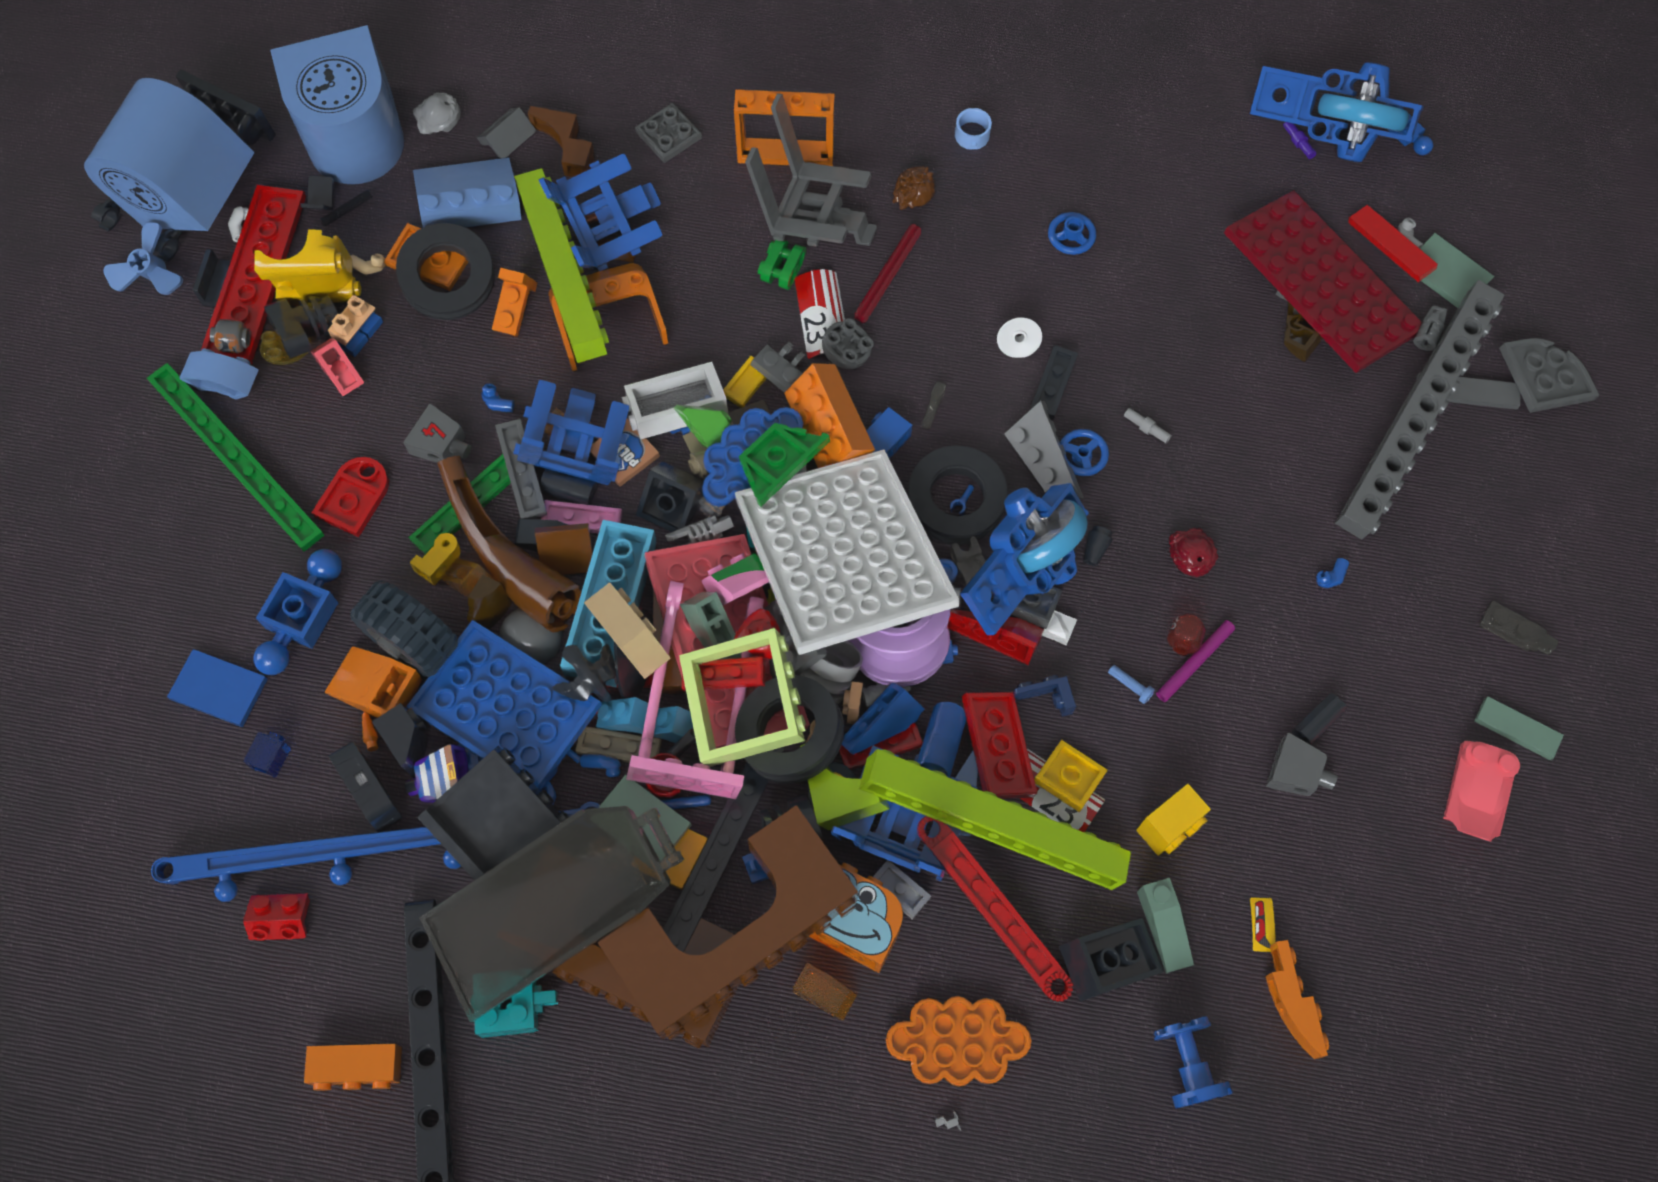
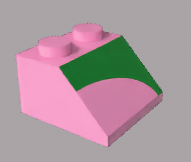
(737, 579)

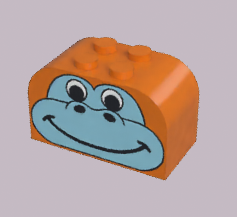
(870, 928)

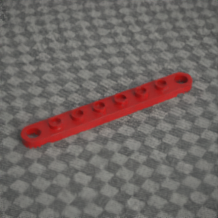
(995, 908)

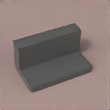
(507, 132)

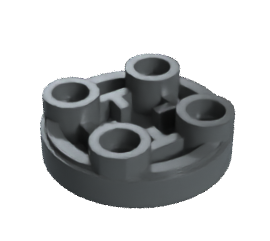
(847, 344)

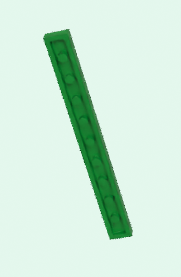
(236, 457)

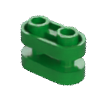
(776, 253)

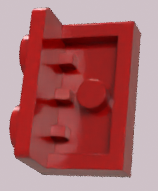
(276, 916)

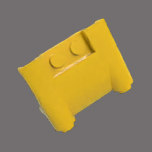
(316, 271)

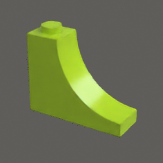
(841, 801)

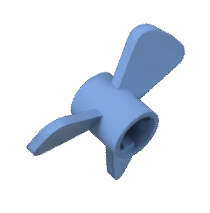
(145, 264)

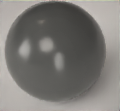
(530, 636)

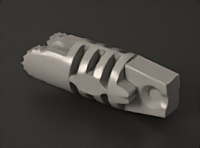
(703, 530)

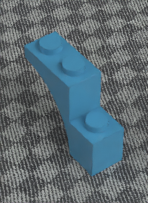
(630, 716)

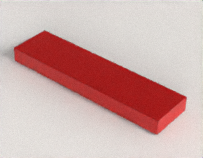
(1393, 243)

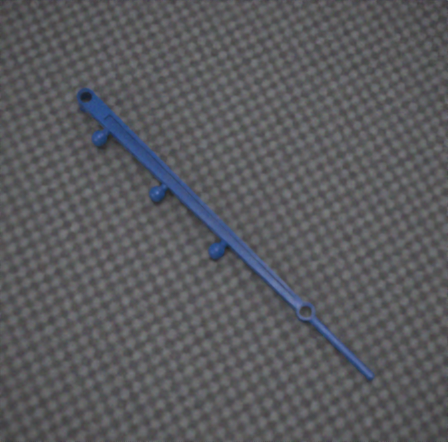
(337, 849)

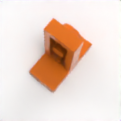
(512, 301)

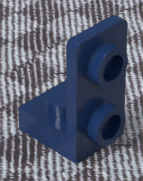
(1061, 697)

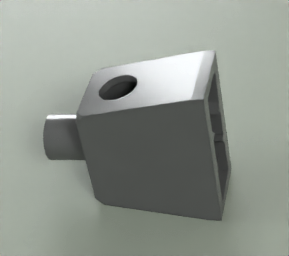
(1299, 768)

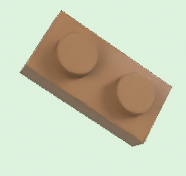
(852, 702)

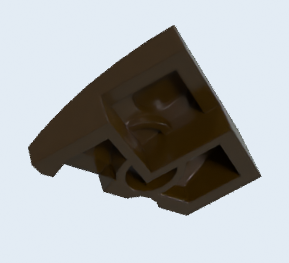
(1299, 335)
(487, 602)

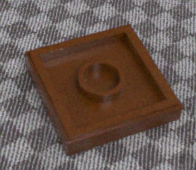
(565, 547)

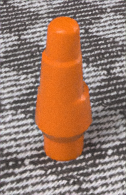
(369, 733)

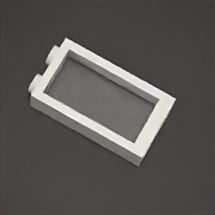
(655, 398)

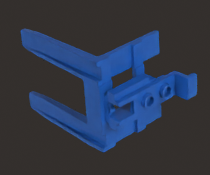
(902, 822)

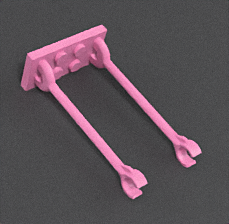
(671, 771)

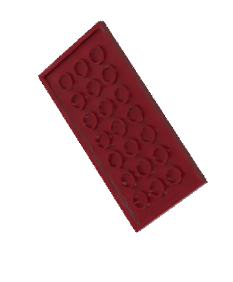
(1324, 280)

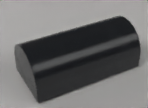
(567, 487)

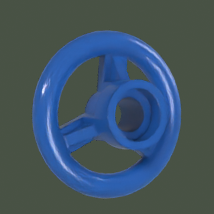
(1075, 222)
(1082, 464)

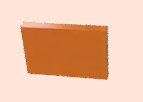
(439, 269)

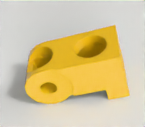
(437, 559)

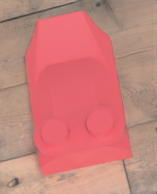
(1481, 789)

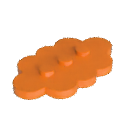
(958, 1041)

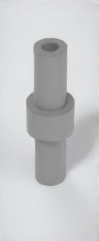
(1147, 425)

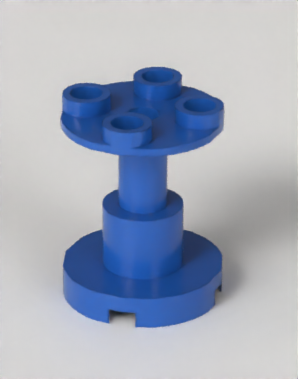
(1194, 1074)

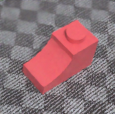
(337, 366)

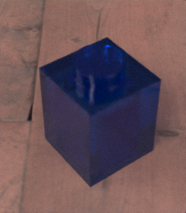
(267, 753)

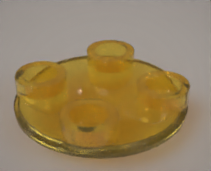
(273, 349)

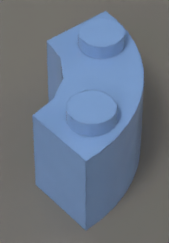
(219, 373)

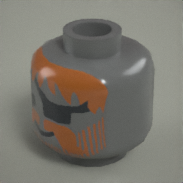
(230, 336)

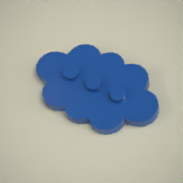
(722, 458)

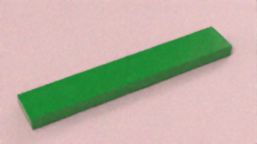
(486, 487)

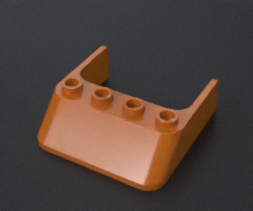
(612, 286)

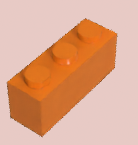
(353, 1066)

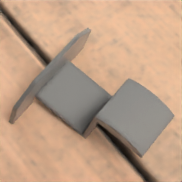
(949, 1124)

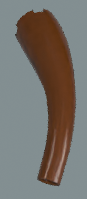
(526, 580)

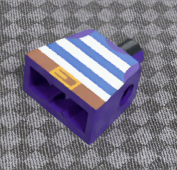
(438, 773)

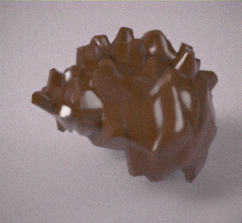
(914, 187)

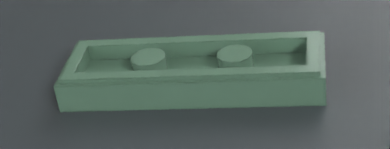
(1519, 728)

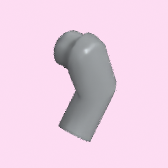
(1407, 230)

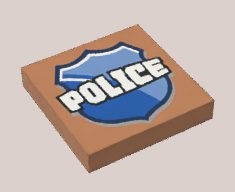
(632, 456)

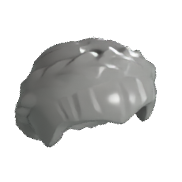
(437, 113)

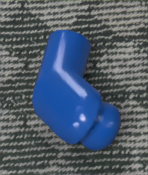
(494, 401)
(1334, 577)
(600, 761)

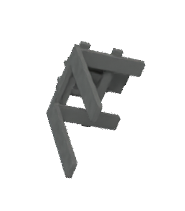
(818, 214)

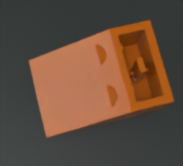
(373, 682)

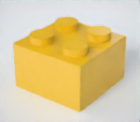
(1173, 819)

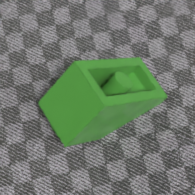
(704, 422)

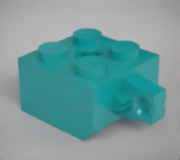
(519, 1016)

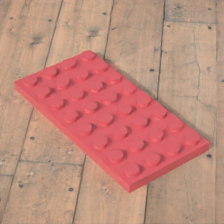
(689, 566)

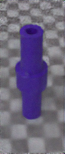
(1300, 140)

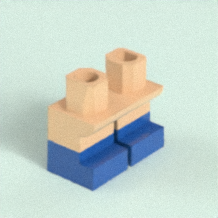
(355, 325)

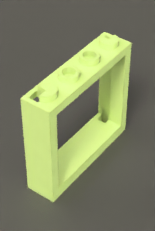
(698, 706)

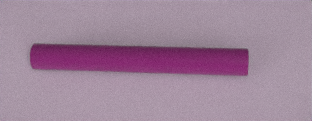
(1195, 661)

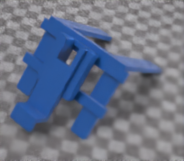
(610, 210)
(573, 435)

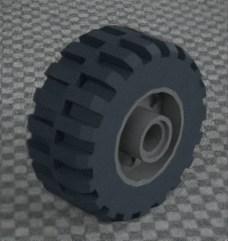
(404, 628)

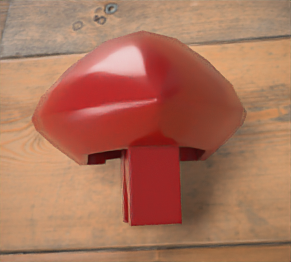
(757, 622)

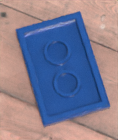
(217, 688)

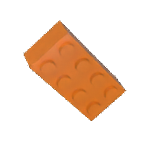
(828, 408)

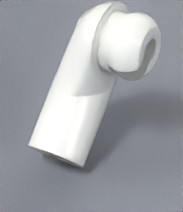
(235, 221)

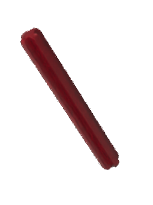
(887, 273)

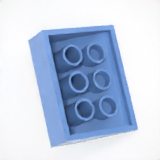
(468, 193)

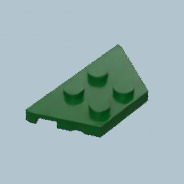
(778, 457)

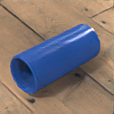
(942, 737)

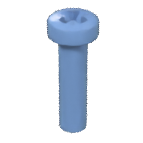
(1144, 693)

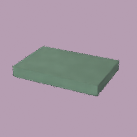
(1454, 271)
(639, 800)

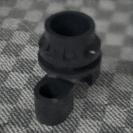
(301, 322)

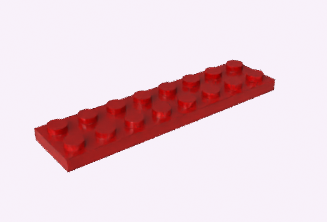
(244, 294)

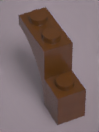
(564, 128)

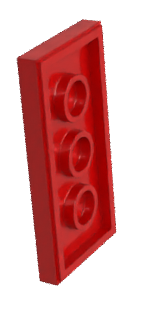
(999, 744)

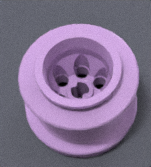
(905, 651)

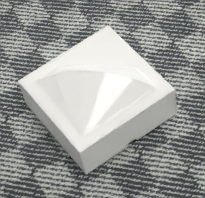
(1060, 627)

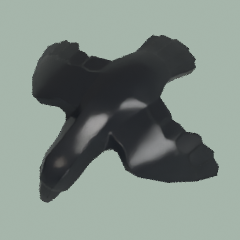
(590, 677)

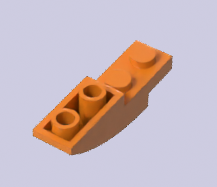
(1299, 1014)

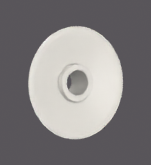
(1022, 345)

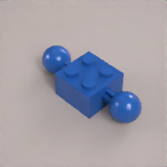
(297, 611)

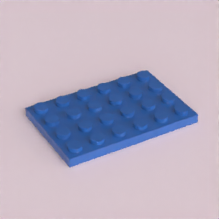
(503, 698)

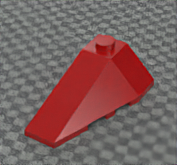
(1014, 638)

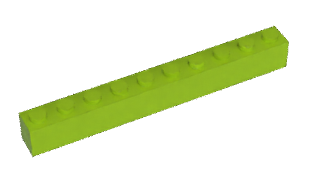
(562, 269)
(995, 819)

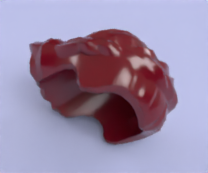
(1189, 546)

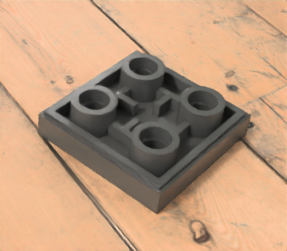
(668, 132)

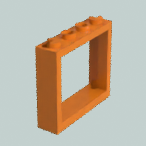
(798, 104)

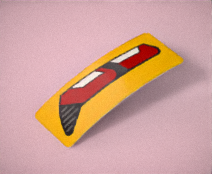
(1262, 924)

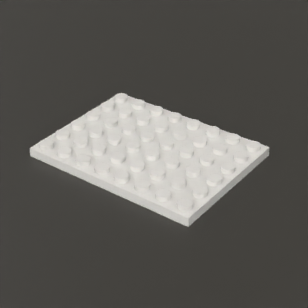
(846, 553)

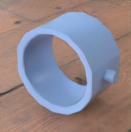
(975, 116)

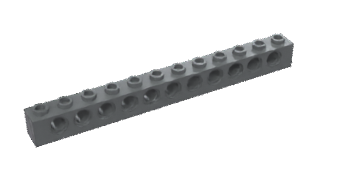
(1354, 517)

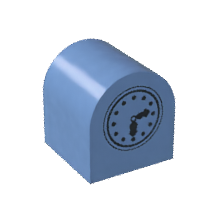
(341, 105)
(167, 158)

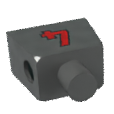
(436, 437)

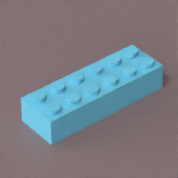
(616, 560)

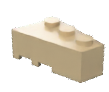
(627, 629)

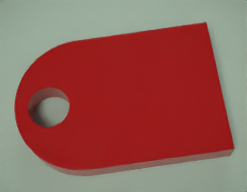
(352, 497)

